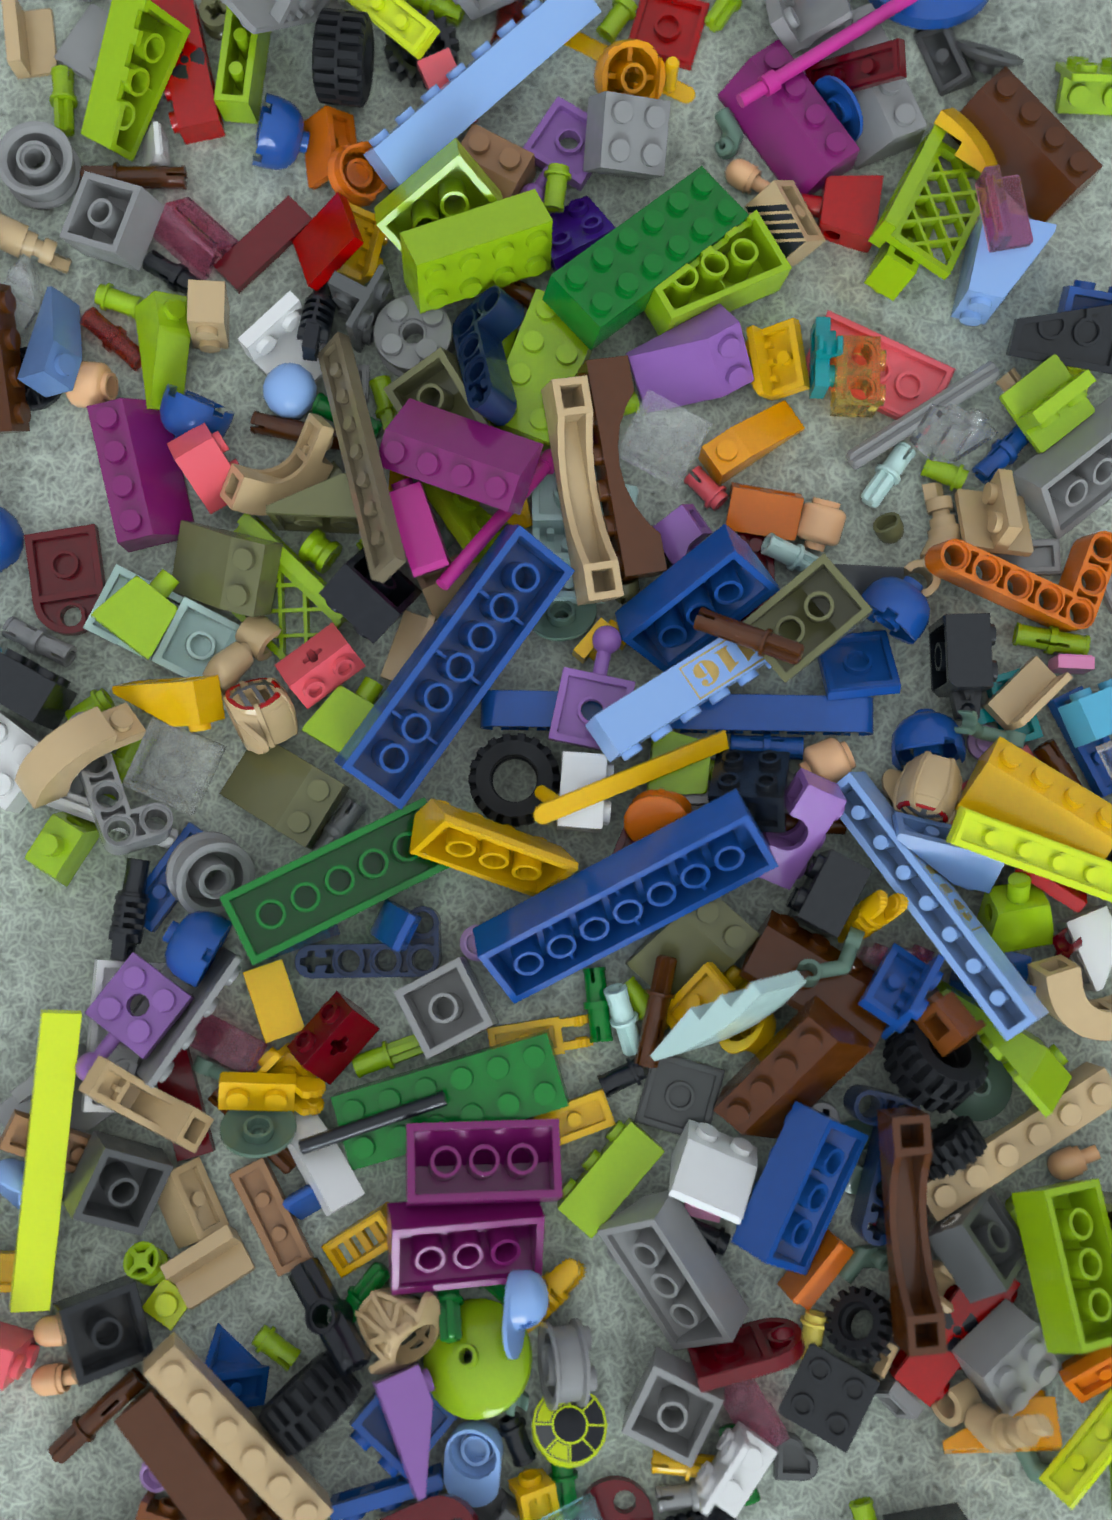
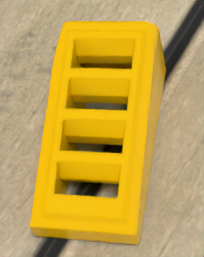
(371, 1220)

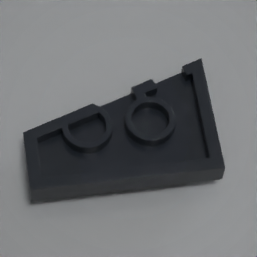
(1076, 336)

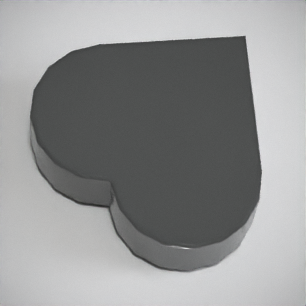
(794, 1461)

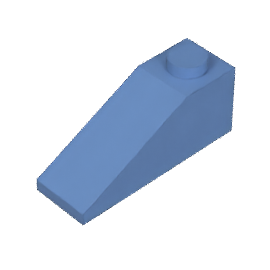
(54, 346)
(956, 864)

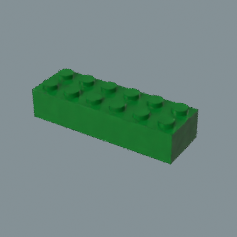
(619, 272)
(328, 885)
(484, 1085)

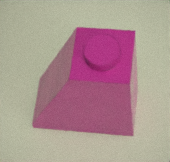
(418, 528)

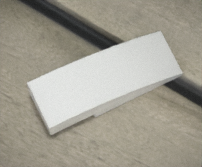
(325, 1168)

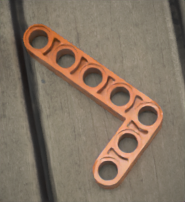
(1027, 585)

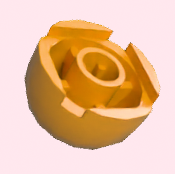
(630, 69)

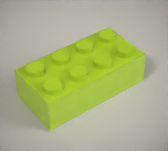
(477, 250)
(540, 353)
(1069, 1262)

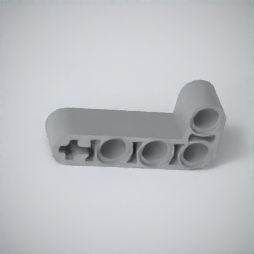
(120, 814)

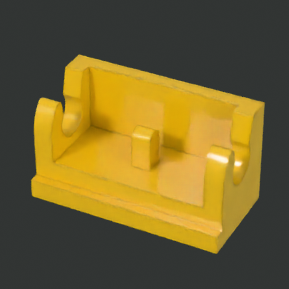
(273, 1001)

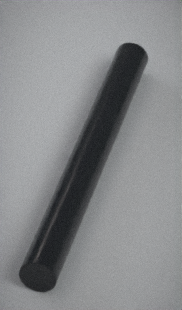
(373, 1122)

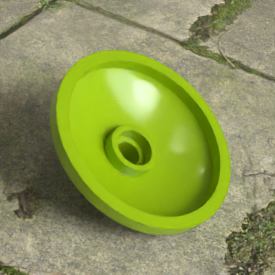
(491, 1379)

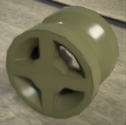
(207, 10)

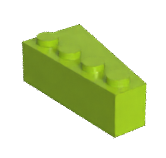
(131, 74)
(731, 272)

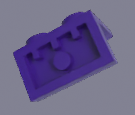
(576, 230)

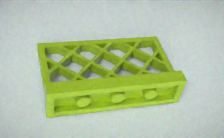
(907, 196)
(300, 575)

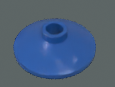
(842, 103)

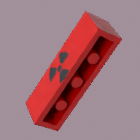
(192, 81)
(930, 1374)

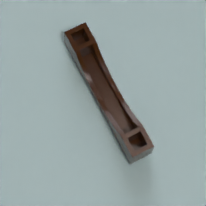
(631, 536)
(914, 1294)

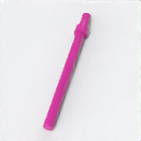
(772, 80)
(489, 530)

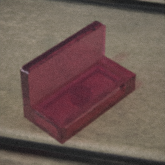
(1003, 210)
(192, 236)

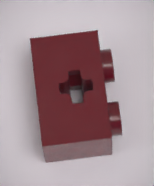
(333, 1038)

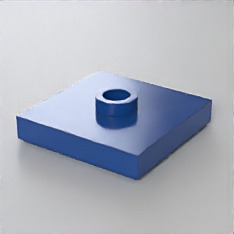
(859, 667)

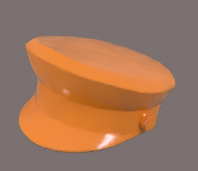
(353, 174)
(653, 811)

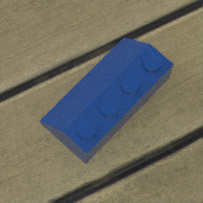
(714, 575)
(799, 1189)

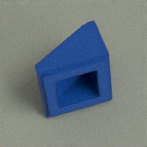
(302, 1202)

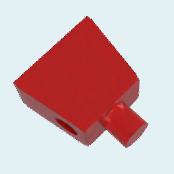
(847, 209)

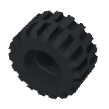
(343, 57)
(491, 757)
(927, 1076)
(308, 1404)

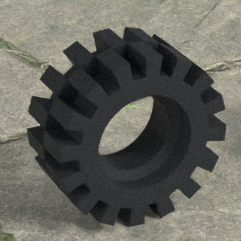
(955, 1146)
(843, 1315)

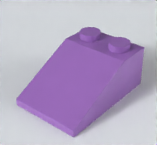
(694, 360)

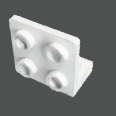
(274, 338)
(734, 1470)

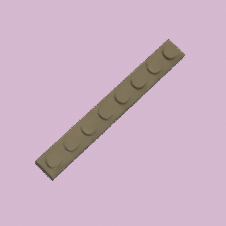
(361, 459)

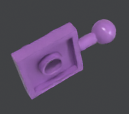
(559, 122)
(583, 686)
(113, 1011)

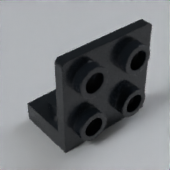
(759, 780)
(829, 1397)

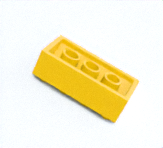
(1038, 799)
(488, 849)

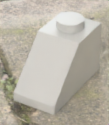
(1095, 954)

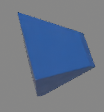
(237, 1368)

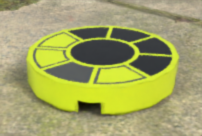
(570, 1433)

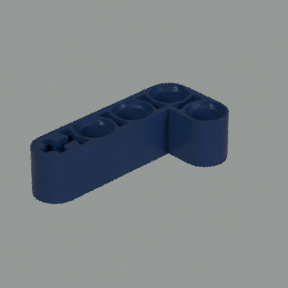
(481, 355)
(369, 955)
(862, 1211)

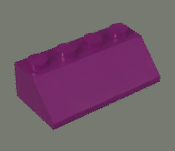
(791, 127)
(460, 455)
(139, 473)
(483, 1162)
(461, 1245)

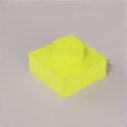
(165, 1304)

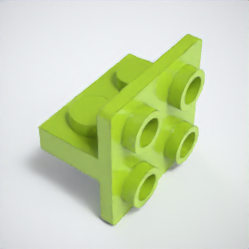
(1084, 86)
(1049, 402)

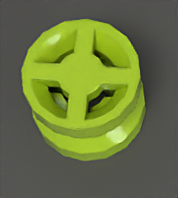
(320, 551)
(137, 1263)

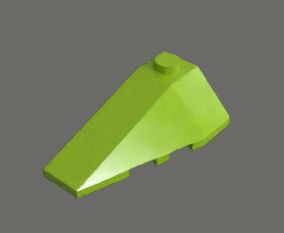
(1025, 1057)

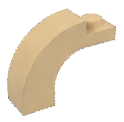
(252, 489)
(67, 750)
(1063, 996)
(145, 1105)

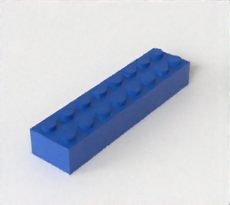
(454, 665)
(624, 897)

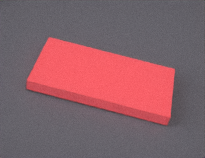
(908, 374)

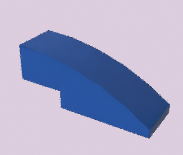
(395, 925)

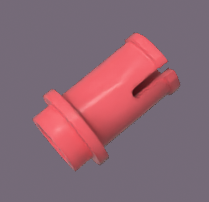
(708, 489)

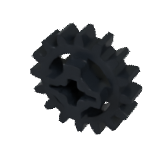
(406, 64)

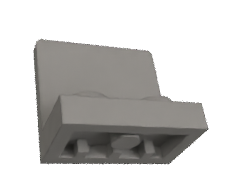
(804, 21)
(84, 42)

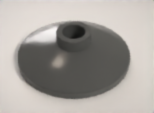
(988, 57)

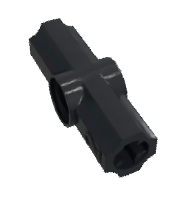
(339, 1335)

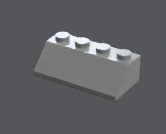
(888, 110)
(1071, 475)
(675, 1272)

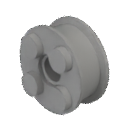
(52, 182)
(399, 321)
(198, 857)
(565, 1363)

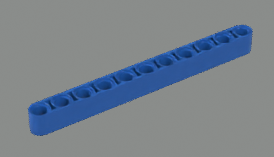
(733, 714)

